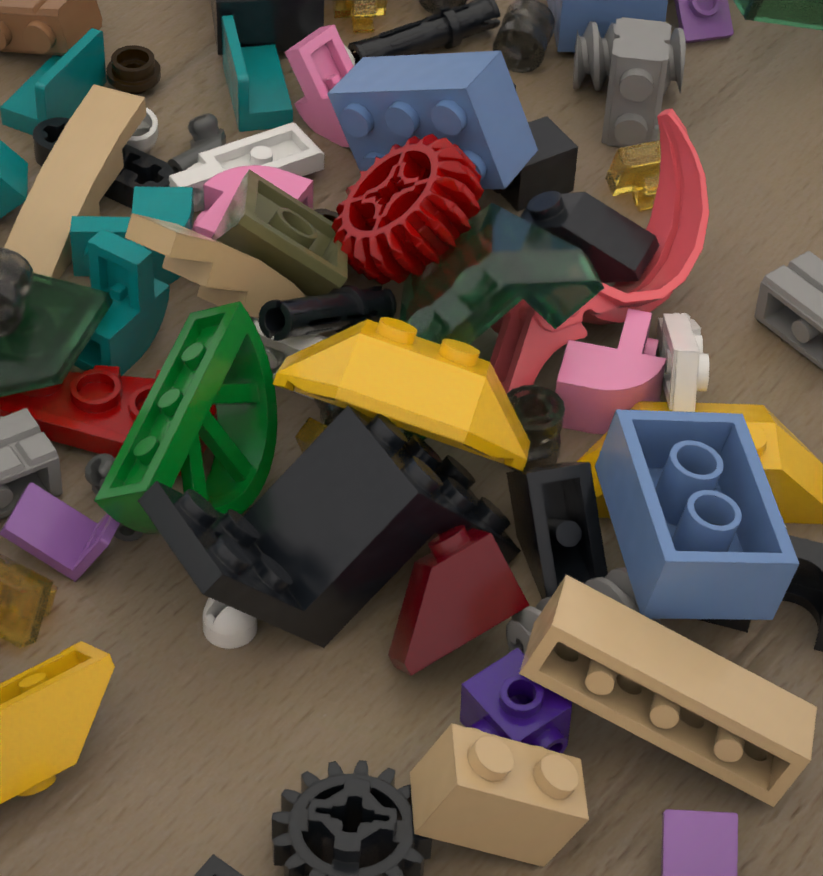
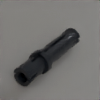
(443, 28)
(325, 312)

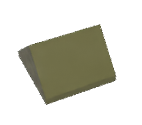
(284, 236)

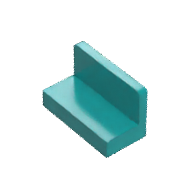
(254, 82)
(57, 85)

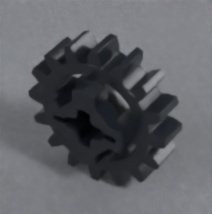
(348, 827)

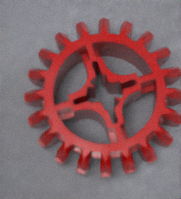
(408, 209)

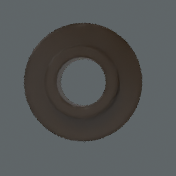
(133, 69)

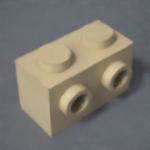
(498, 795)

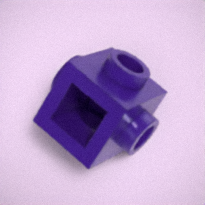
(515, 706)

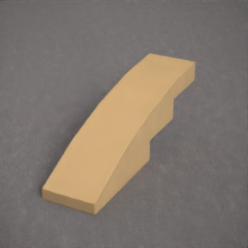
(75, 177)
(220, 270)

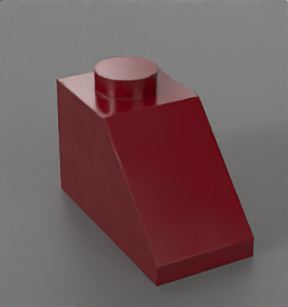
(453, 598)

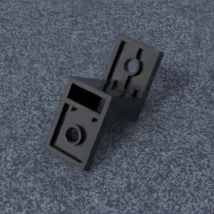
(326, 527)

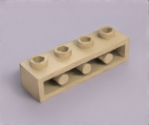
(670, 691)

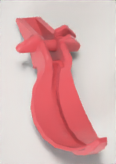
(680, 227)

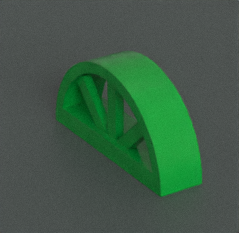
(210, 364)

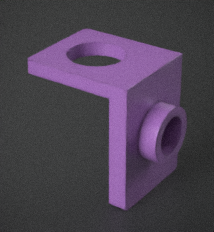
(704, 19)
(57, 532)
(699, 843)

